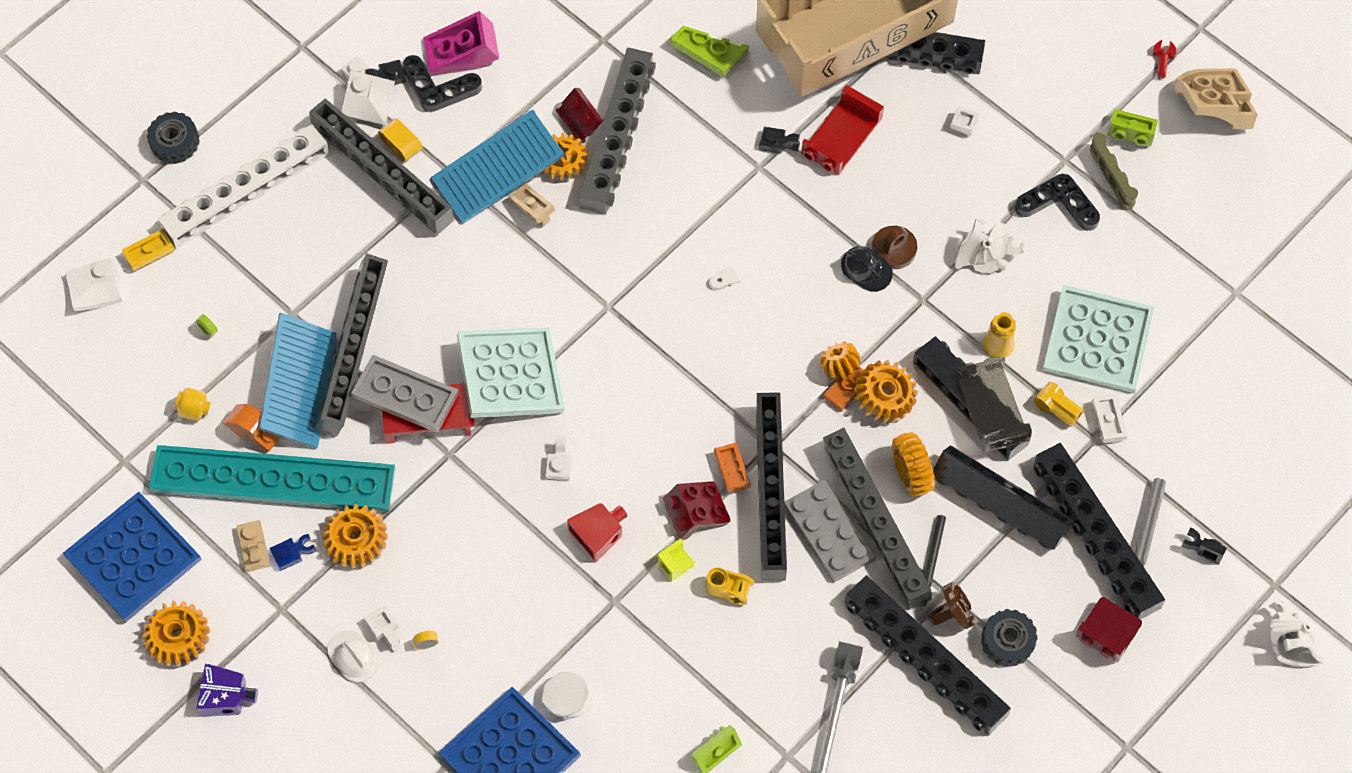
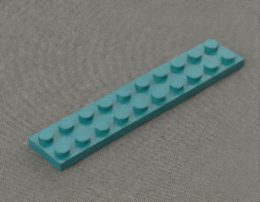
(272, 478)

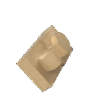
(532, 204)
(253, 546)

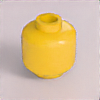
(192, 404)

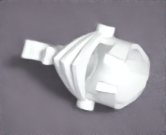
(986, 250)
(1293, 638)

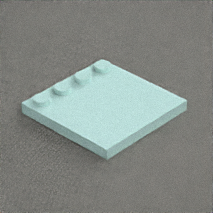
(1098, 338)
(510, 372)

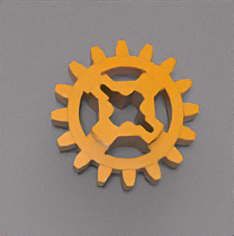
(572, 150)

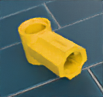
(1053, 400)

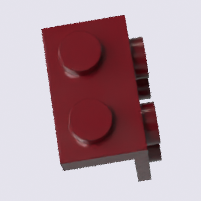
(695, 507)
(1109, 629)

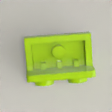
(1132, 127)

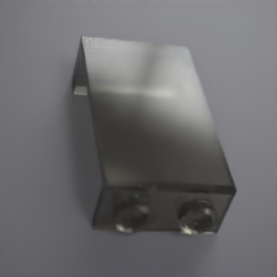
(992, 404)

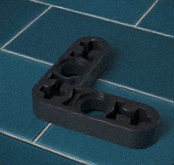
(432, 91)
(1059, 193)

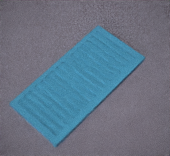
(497, 166)
(297, 380)

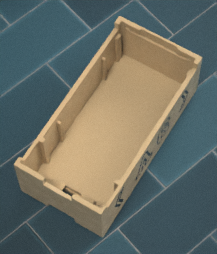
(836, 37)

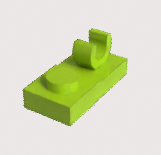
(716, 749)

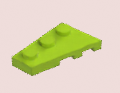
(711, 52)

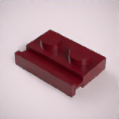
(579, 115)

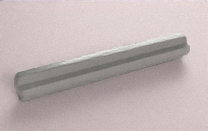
(1150, 520)

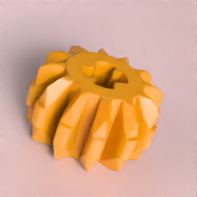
(840, 360)

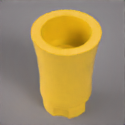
(1000, 337)

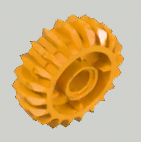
(878, 403)
(913, 464)
(354, 550)
(178, 648)

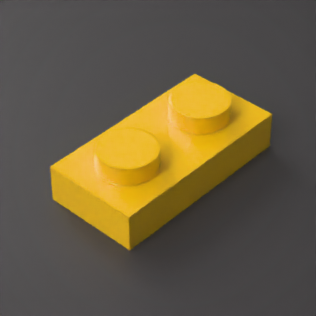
(148, 250)

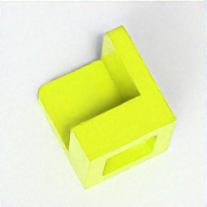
(675, 560)

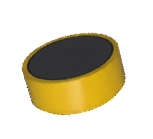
(425, 640)

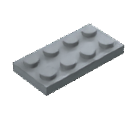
(405, 393)
(829, 531)

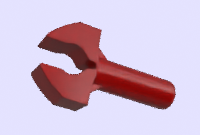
(1163, 57)

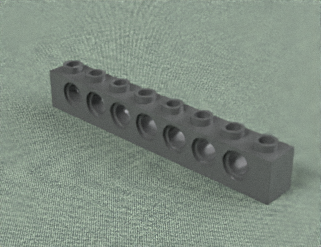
(381, 166)
(598, 199)
(351, 344)
(877, 518)

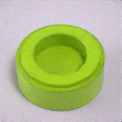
(206, 325)

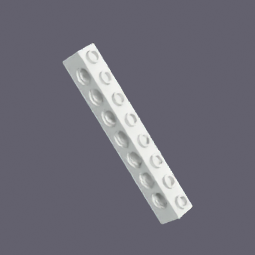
(240, 196)

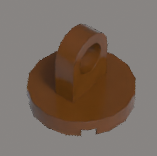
(895, 245)
(956, 606)

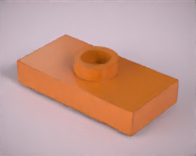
(842, 391)
(732, 468)

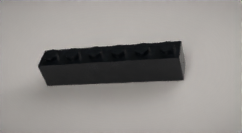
(941, 369)
(1001, 497)

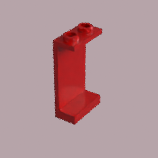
(843, 131)
(457, 418)

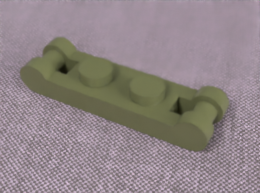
(1115, 177)

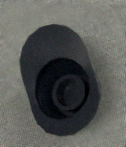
(867, 268)

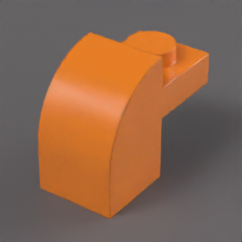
(245, 422)

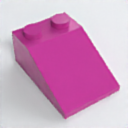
(462, 45)

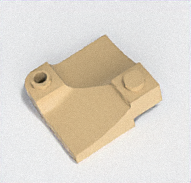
(1218, 94)

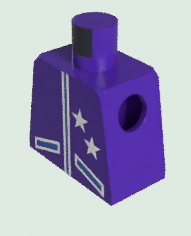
(223, 692)

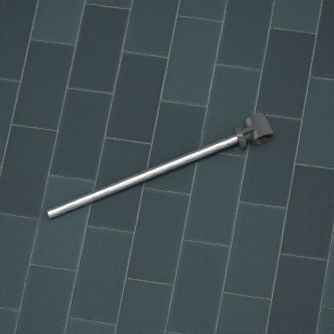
(847, 660)

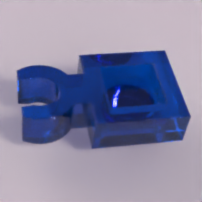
(288, 553)

